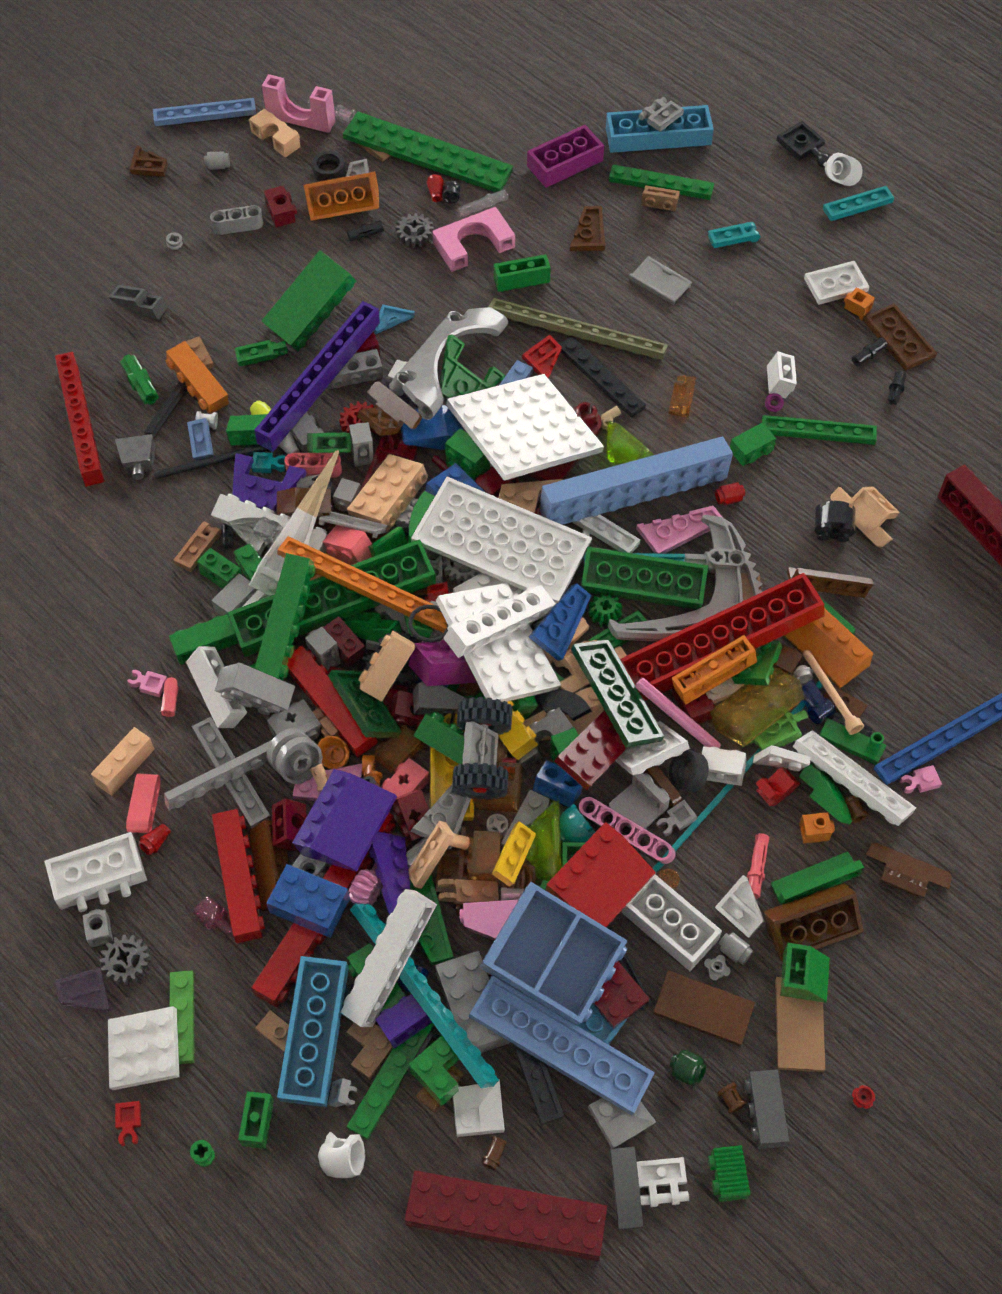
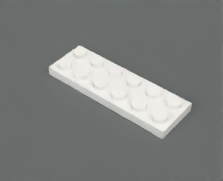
(855, 778)

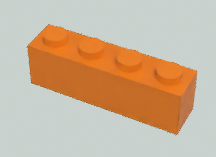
(197, 378)

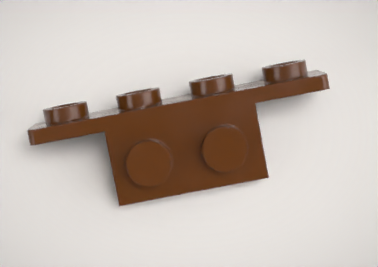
(452, 867)

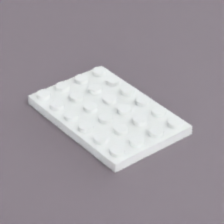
(507, 666)

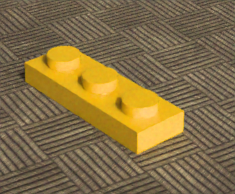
(514, 853)

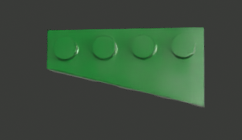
(434, 936)

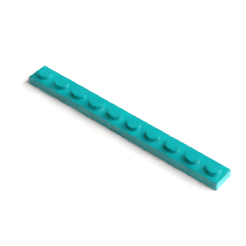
(433, 1007)

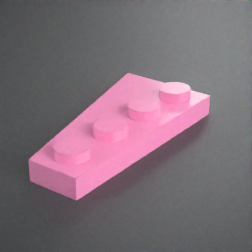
(673, 532)

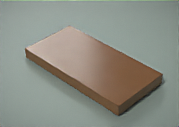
(799, 1033)

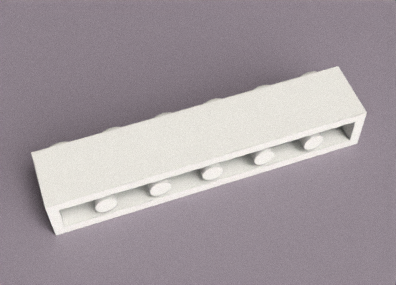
(388, 958)

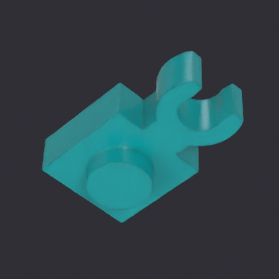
(266, 462)

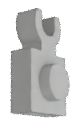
(679, 816)

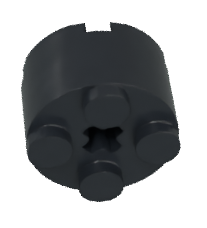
(835, 521)

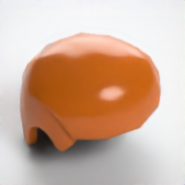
(334, 752)

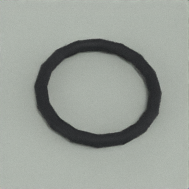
(414, 633)

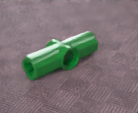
(139, 379)

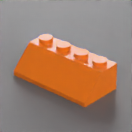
(342, 196)
(833, 647)

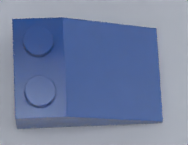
(432, 432)

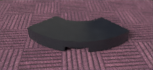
(567, 701)

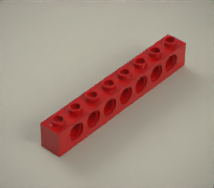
(79, 419)

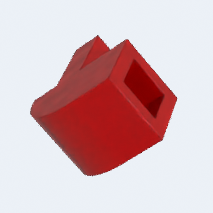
(777, 787)

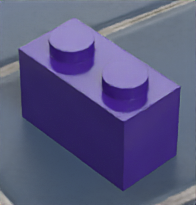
(403, 1020)

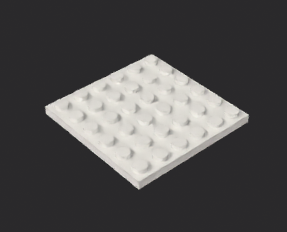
(524, 426)

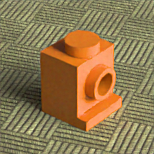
(859, 302)

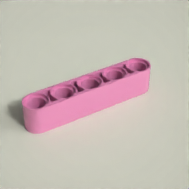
(636, 833)

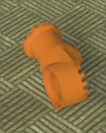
(368, 768)

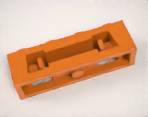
(714, 669)

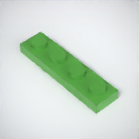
(183, 1000)

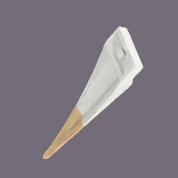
(298, 527)

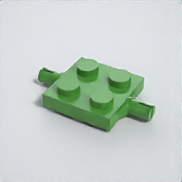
(781, 732)

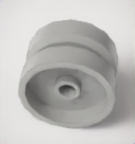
(293, 755)

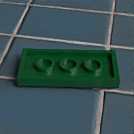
(367, 711)

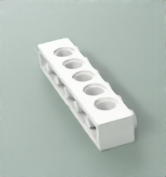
(498, 621)

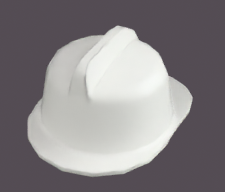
(843, 169)

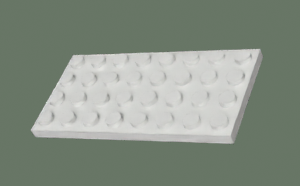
(501, 539)

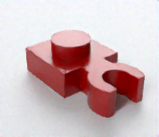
(127, 1118)

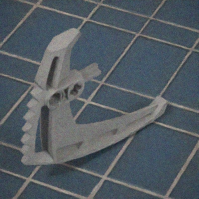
(727, 584)

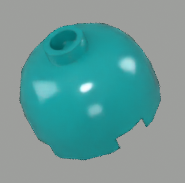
(574, 826)

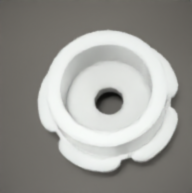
(803, 673)

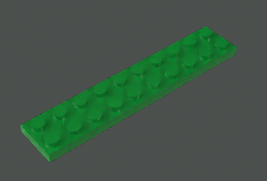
(428, 152)

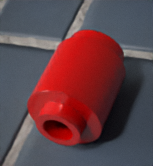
(729, 494)

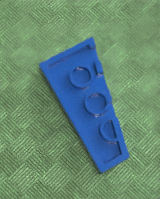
(560, 624)

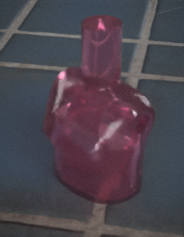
(212, 915)

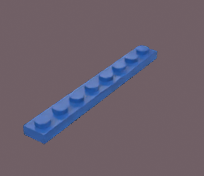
(940, 740)

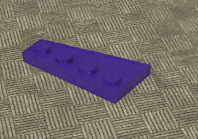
(392, 866)

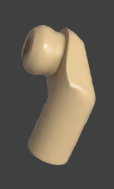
(609, 416)

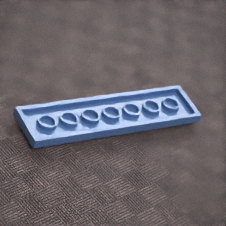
(562, 1045)

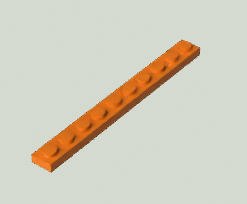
(365, 583)

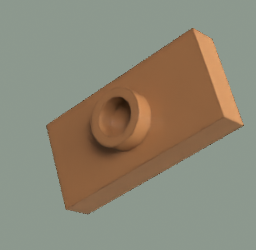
(274, 1030)

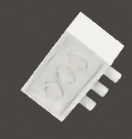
(95, 872)

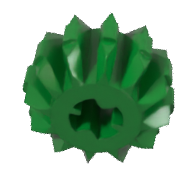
(604, 609)

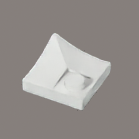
(478, 1110)

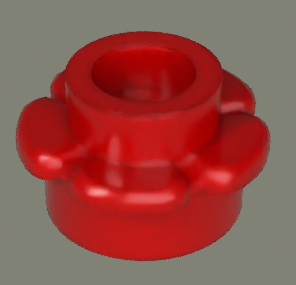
(867, 1092)

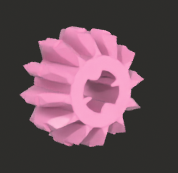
(365, 887)

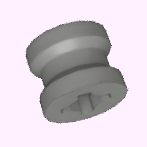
(498, 822)

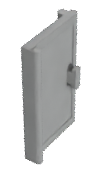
(657, 280)
(354, 523)

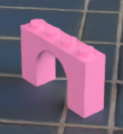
(319, 117)
(486, 223)

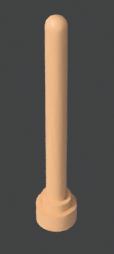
(852, 723)

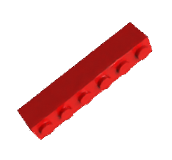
(320, 690)
(237, 876)

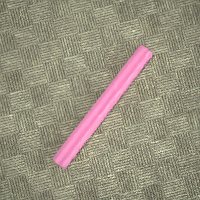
(676, 714)

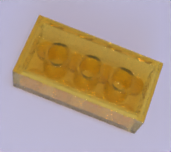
(757, 707)

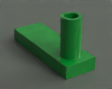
(856, 744)

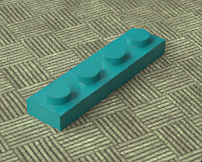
(858, 203)

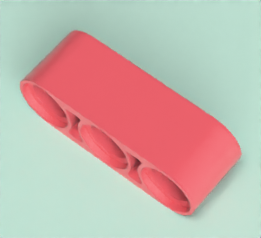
(313, 463)
(143, 803)

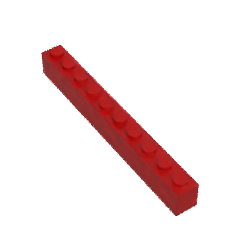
(299, 941)

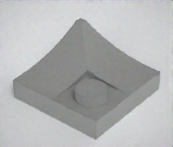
(617, 1124)

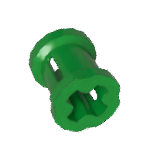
(196, 1149)

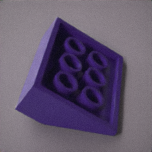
(344, 821)

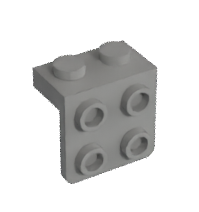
(641, 801)

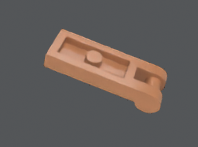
(197, 546)

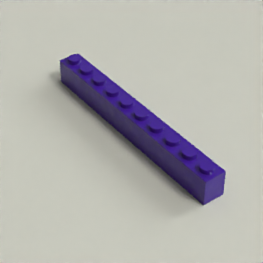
(317, 376)

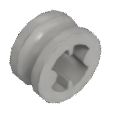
(174, 245)

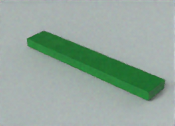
(821, 429)

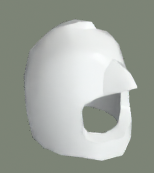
(342, 1156)

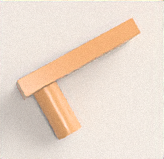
(433, 851)

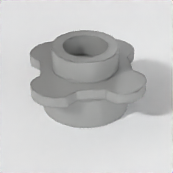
(714, 973)

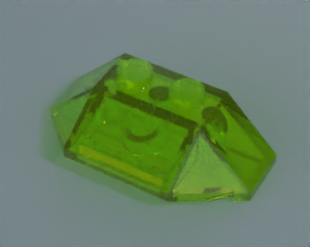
(622, 446)
(546, 846)

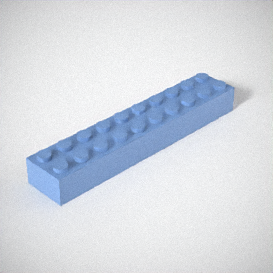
(636, 481)

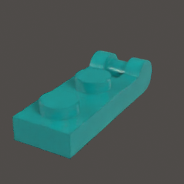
(733, 234)

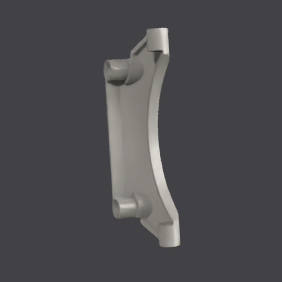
(420, 374)

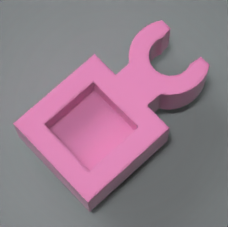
(150, 683)
(923, 778)

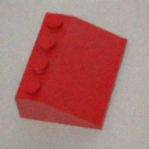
(601, 876)

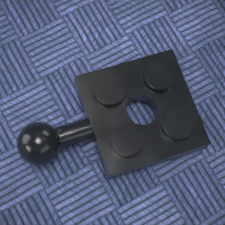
(799, 149)

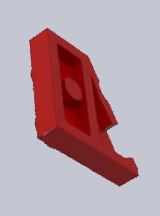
(543, 356)

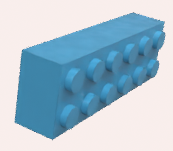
(629, 133)
(313, 1032)

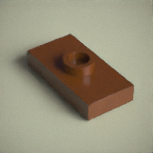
(854, 705)

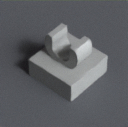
(339, 1093)

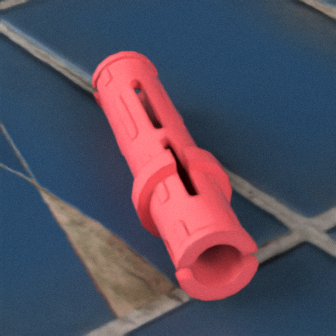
(756, 873)

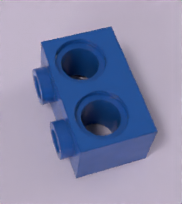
(557, 784)

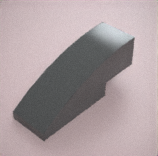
(139, 301)
(626, 1188)

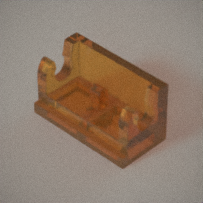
(682, 396)

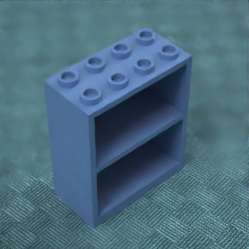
(554, 954)

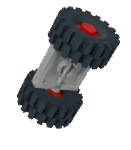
(482, 723)

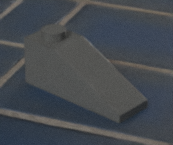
(435, 699)

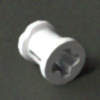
(212, 418)

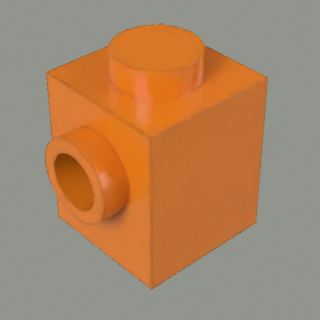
(816, 827)

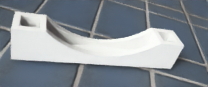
(236, 513)

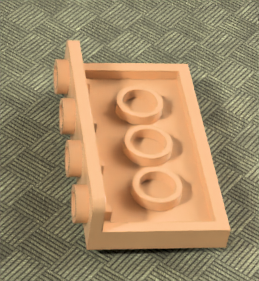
(389, 491)

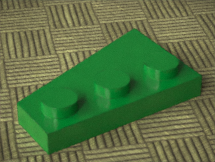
(759, 672)

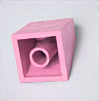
(486, 917)

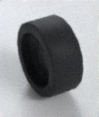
(328, 157)
(698, 776)

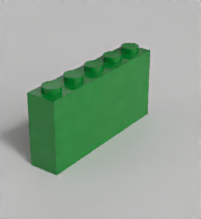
(309, 301)

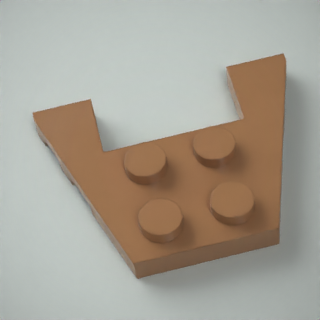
(524, 494)

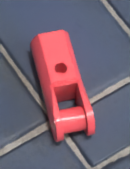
(169, 697)

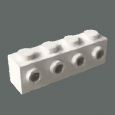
(205, 668)

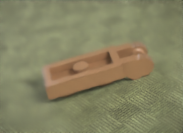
(468, 891)

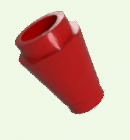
(435, 186)
(154, 839)

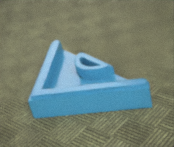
(392, 316)

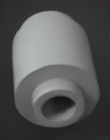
(217, 160)
(735, 948)

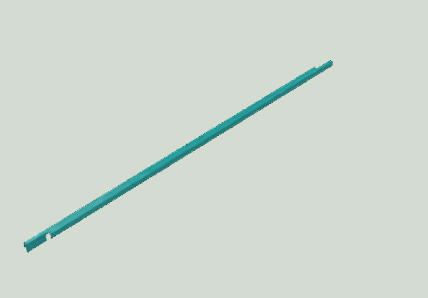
(718, 798)

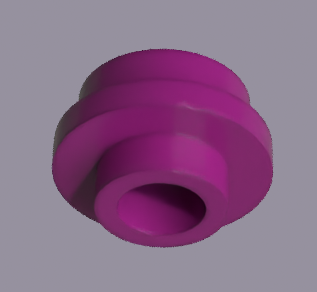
(774, 397)

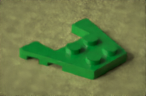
(457, 379)

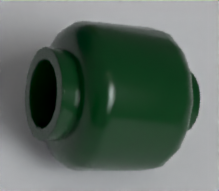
(688, 1067)

